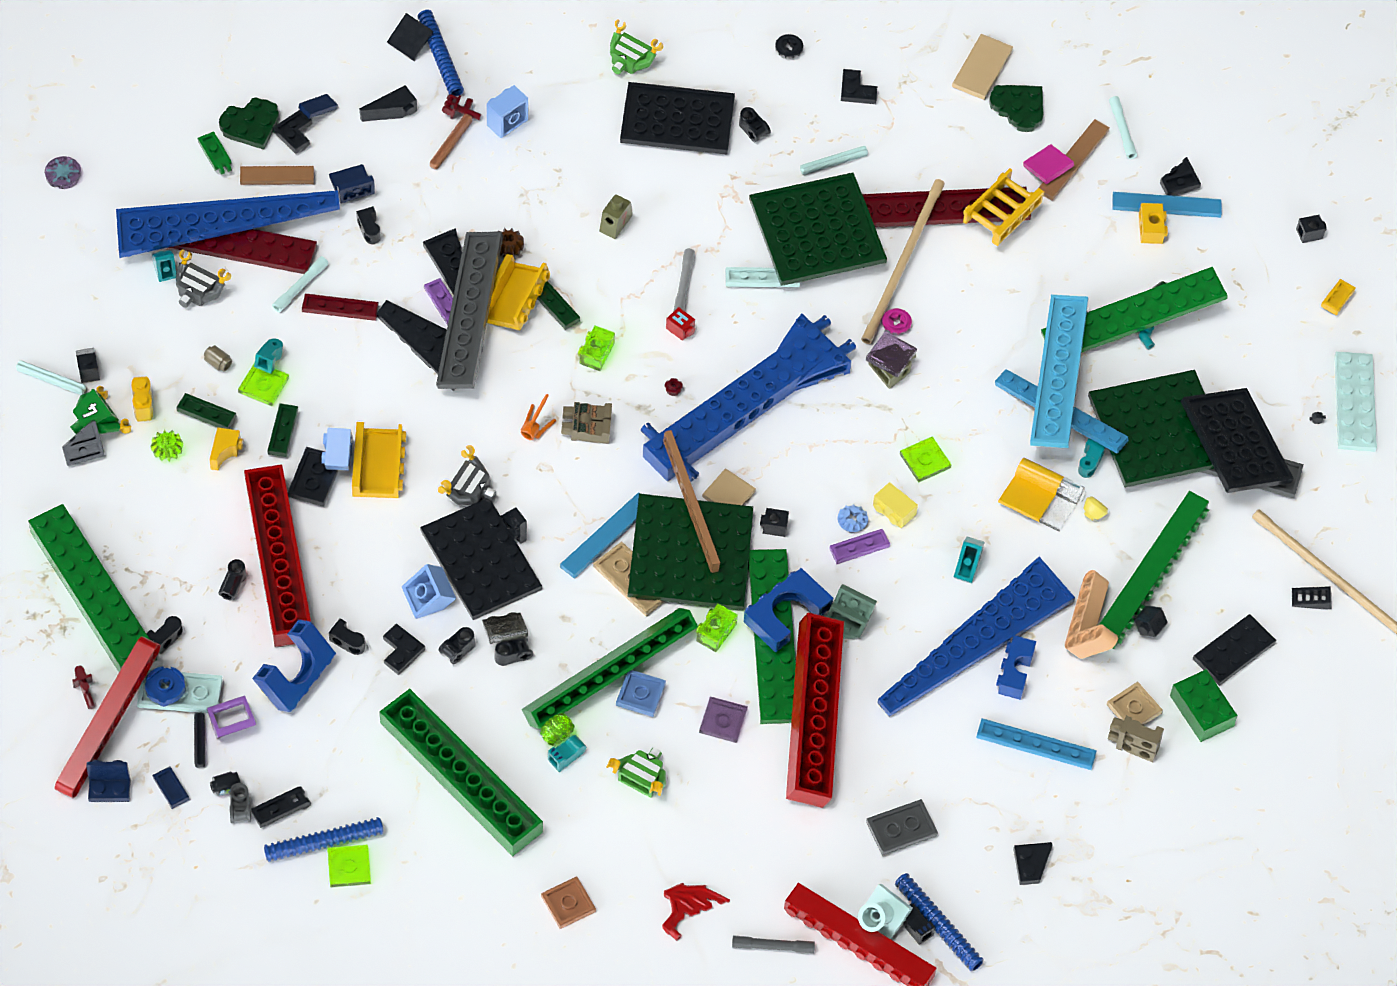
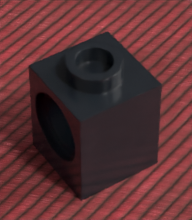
(1311, 228)
(778, 516)

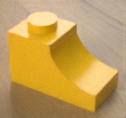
(225, 445)

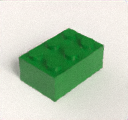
(1203, 705)

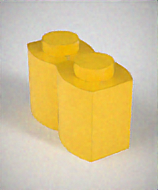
(142, 398)

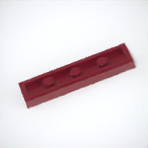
(340, 307)

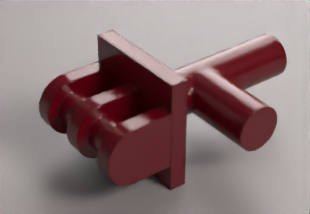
(452, 105)
(82, 680)

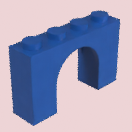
(797, 587)
(315, 655)

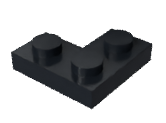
(855, 92)
(291, 131)
(406, 649)

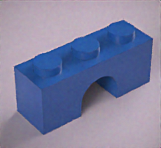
(1019, 653)

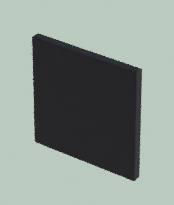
(410, 36)

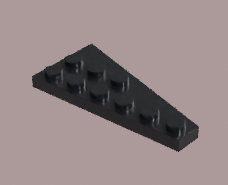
(420, 334)

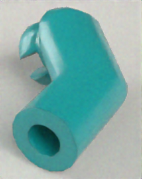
(1144, 336)

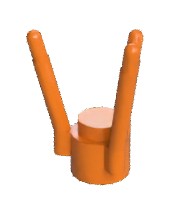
(531, 428)

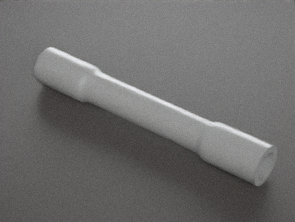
(687, 263)

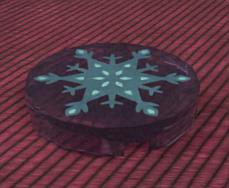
(62, 172)

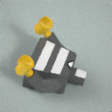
(198, 284)
(470, 482)

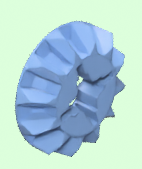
(850, 524)

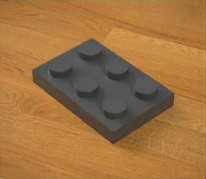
(901, 827)

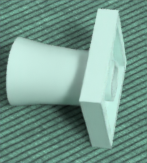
(883, 912)

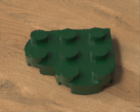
(1019, 104)
(250, 124)

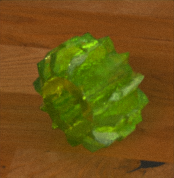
(166, 445)
(557, 729)

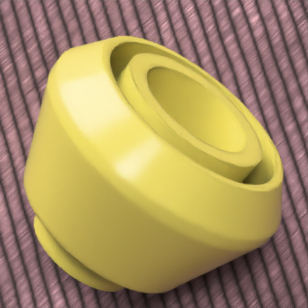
(1094, 508)

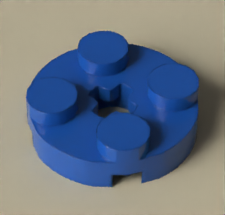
(169, 695)

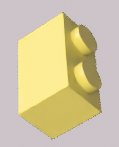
(895, 505)

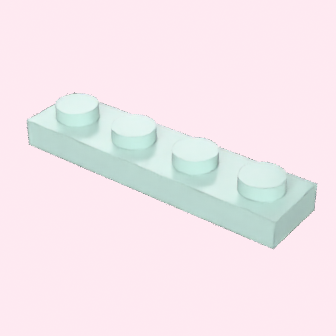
(753, 277)

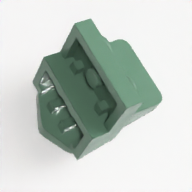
(853, 609)

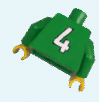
(94, 407)

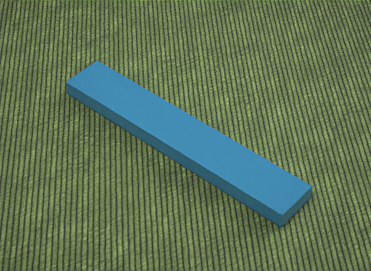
(1171, 204)
(601, 539)
(1036, 744)

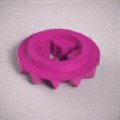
(891, 316)

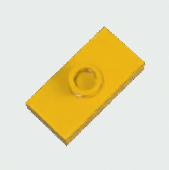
(1338, 296)

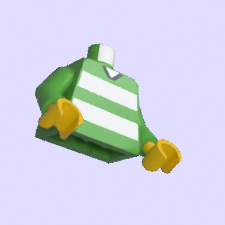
(630, 53)
(641, 771)

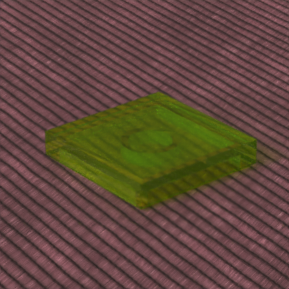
(263, 385)
(925, 459)
(349, 866)

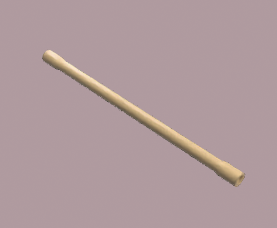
(871, 329)
(1268, 523)

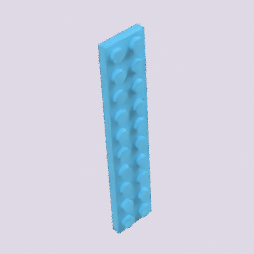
(1059, 371)

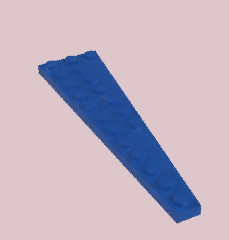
(176, 224)
(1014, 610)

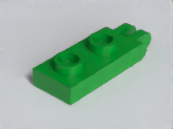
(215, 152)

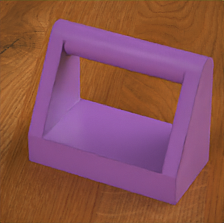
(233, 727)

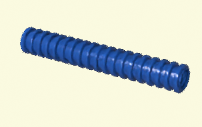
(441, 54)
(323, 839)
(941, 925)

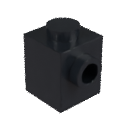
(1150, 621)

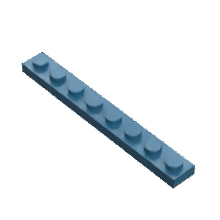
(1081, 421)

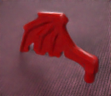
(688, 900)

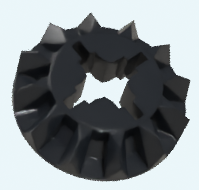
(792, 40)

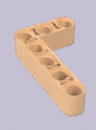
(1084, 635)

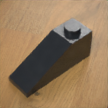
(390, 106)

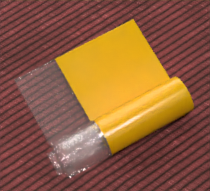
(1042, 494)

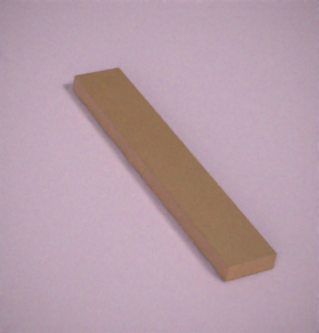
(1078, 153)

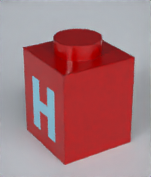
(680, 324)

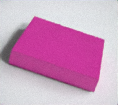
(1048, 163)

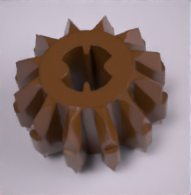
(512, 242)

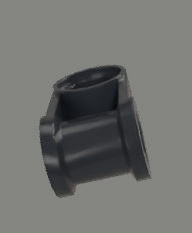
(753, 124)
(455, 647)
(516, 651)

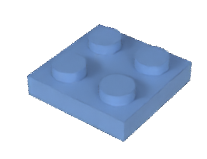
(640, 693)

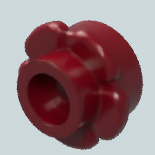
(673, 391)

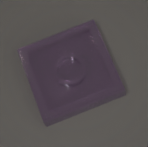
(891, 354)
(723, 719)

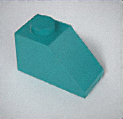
(164, 265)
(969, 559)

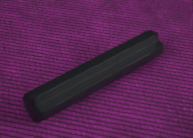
(199, 740)

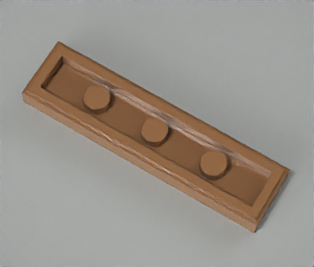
(276, 175)

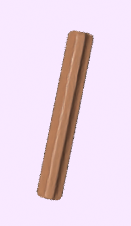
(451, 141)

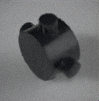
(1317, 417)

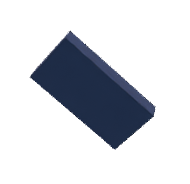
(318, 106)
(170, 787)

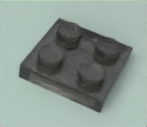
(505, 627)

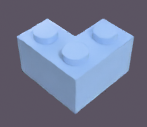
(338, 448)

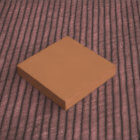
(568, 902)

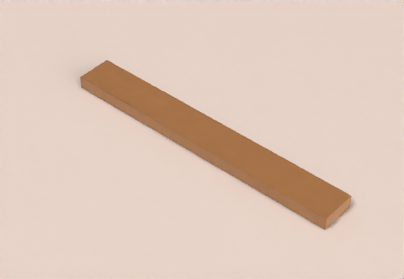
(691, 501)

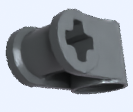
(239, 806)

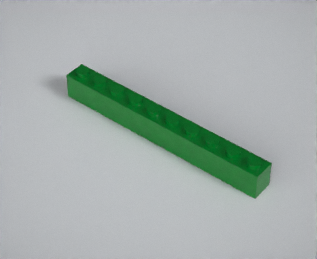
(1155, 565)
(610, 667)

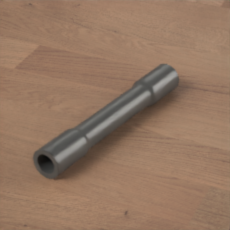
(797, 946)

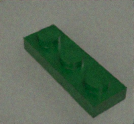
(558, 307)
(206, 411)
(282, 430)

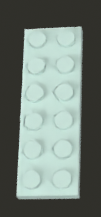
(1355, 401)

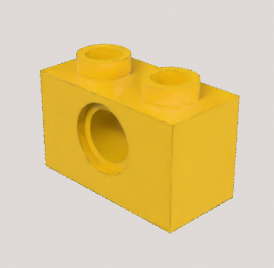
(1152, 223)

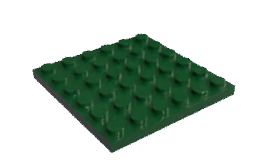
(817, 229)
(1157, 427)
(670, 559)

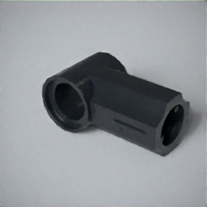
(232, 581)

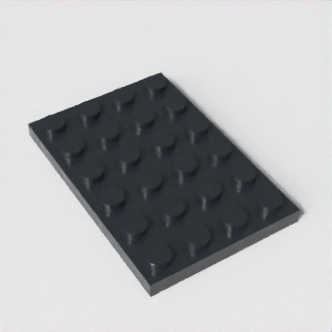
(677, 118)
(1237, 440)
(481, 558)

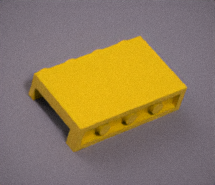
(515, 292)
(378, 462)

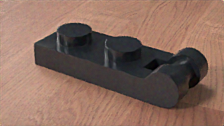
(280, 806)

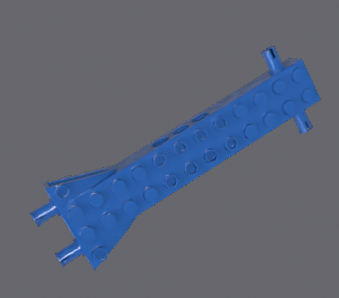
(798, 363)

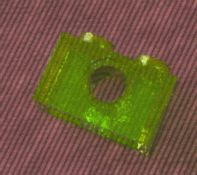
(596, 357)
(715, 637)

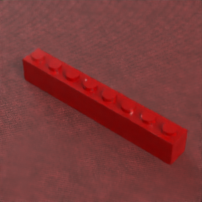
(848, 933)

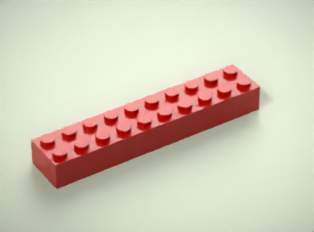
(277, 550)
(815, 710)

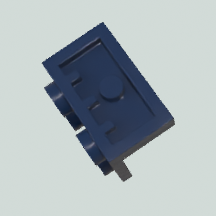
(352, 183)
(108, 781)

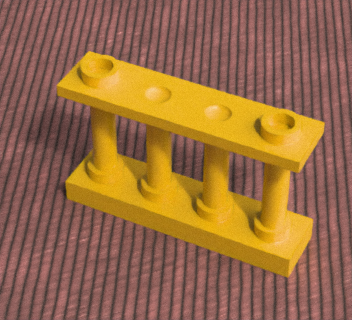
(1010, 221)

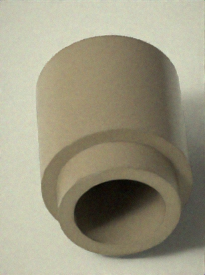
(217, 358)

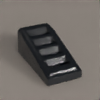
(1314, 604)

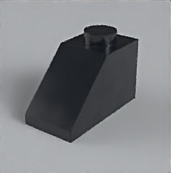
(87, 365)

